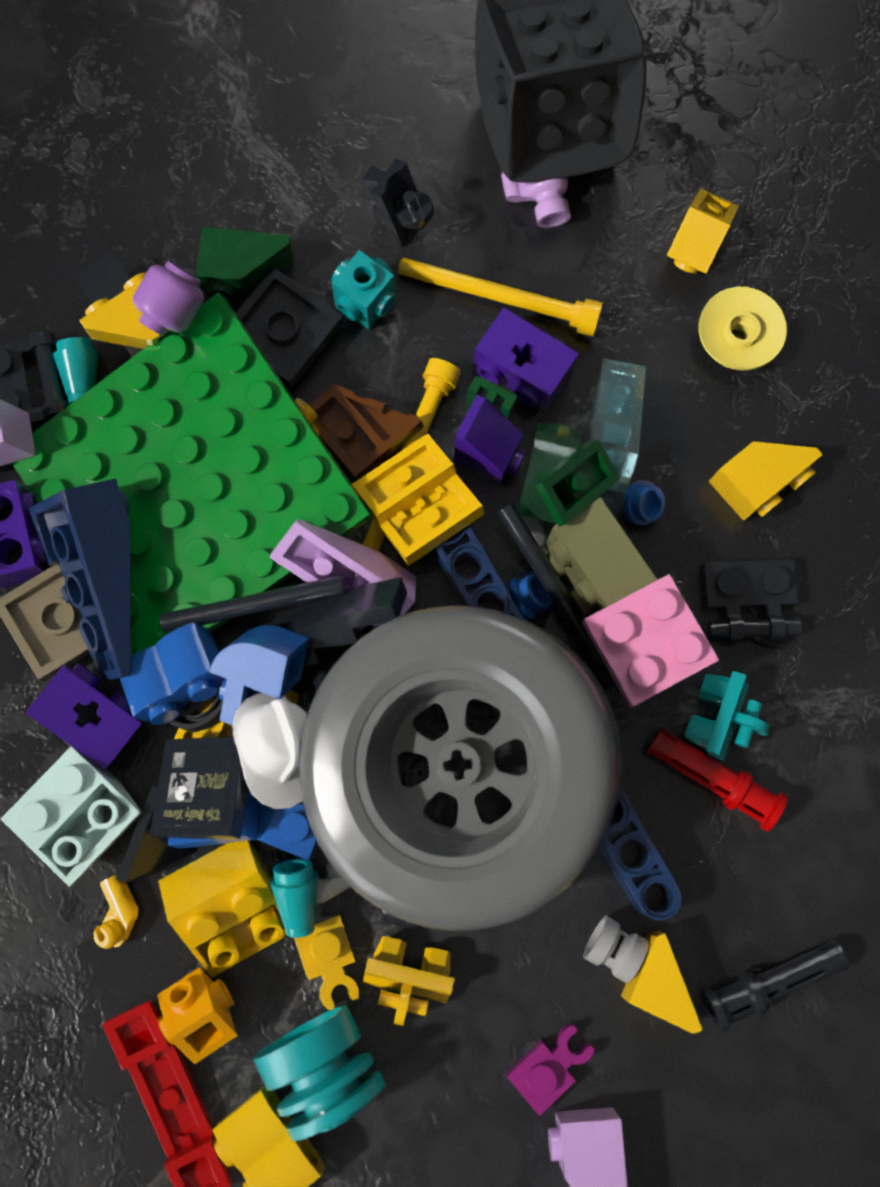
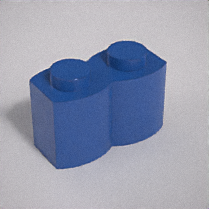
(172, 674)

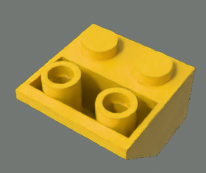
(223, 906)

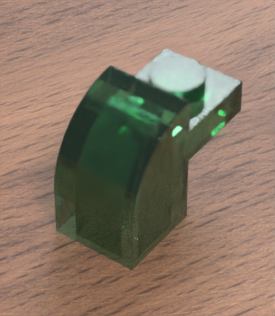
(550, 447)

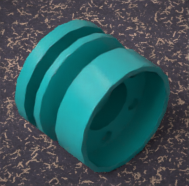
(322, 1076)

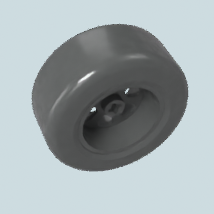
(378, 826)

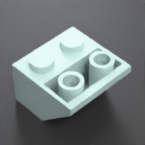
(72, 815)

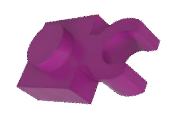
(543, 1072)

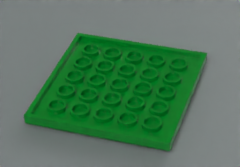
(208, 464)

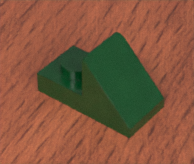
(576, 481)

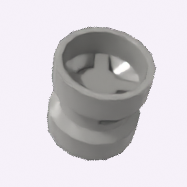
(616, 949)

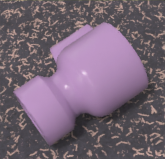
(551, 207)

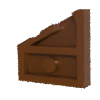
(361, 429)

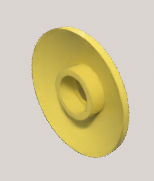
(754, 316)

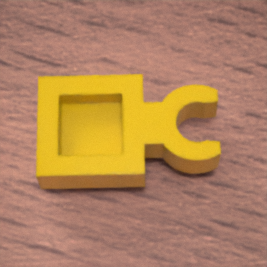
(324, 955)

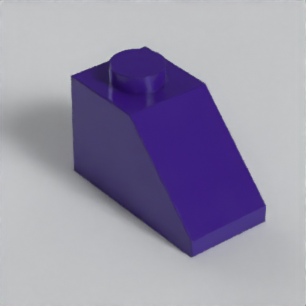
(488, 443)

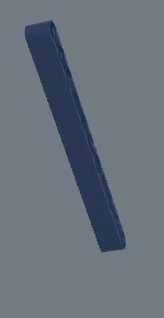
(626, 825)

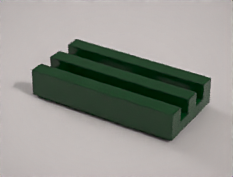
(494, 391)

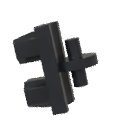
(397, 200)

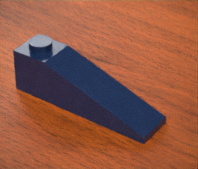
(90, 541)

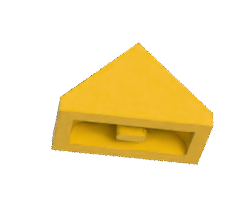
(660, 986)

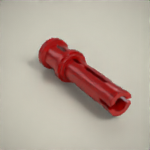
(735, 788)

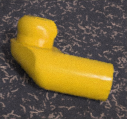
(120, 916)

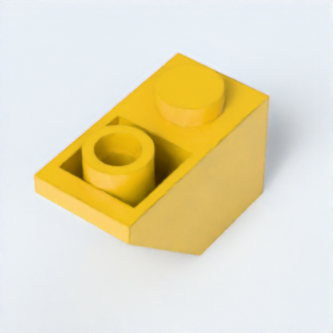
(118, 319)
(760, 472)

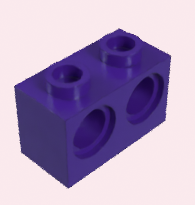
(16, 532)

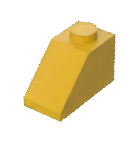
(702, 232)

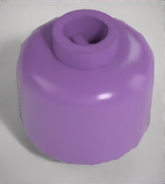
(168, 298)

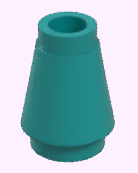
(76, 365)
(295, 895)

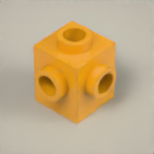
(189, 1008)

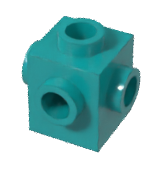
(363, 289)

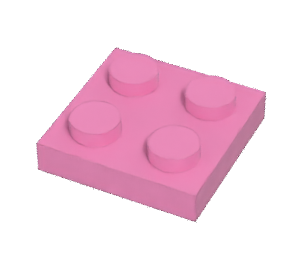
(649, 640)

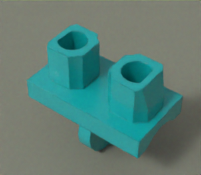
(730, 696)

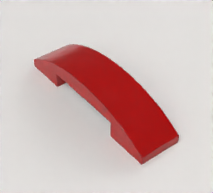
(168, 1097)

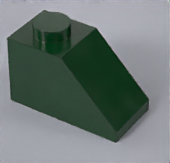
(239, 260)

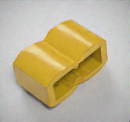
(261, 1148)

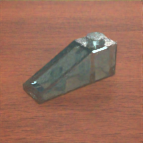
(619, 416)

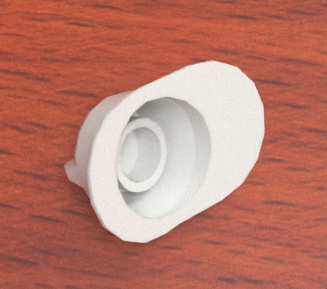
(268, 746)

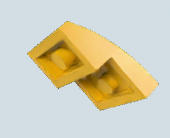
(418, 499)

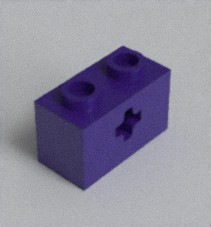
(515, 340)
(95, 740)

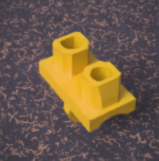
(429, 982)

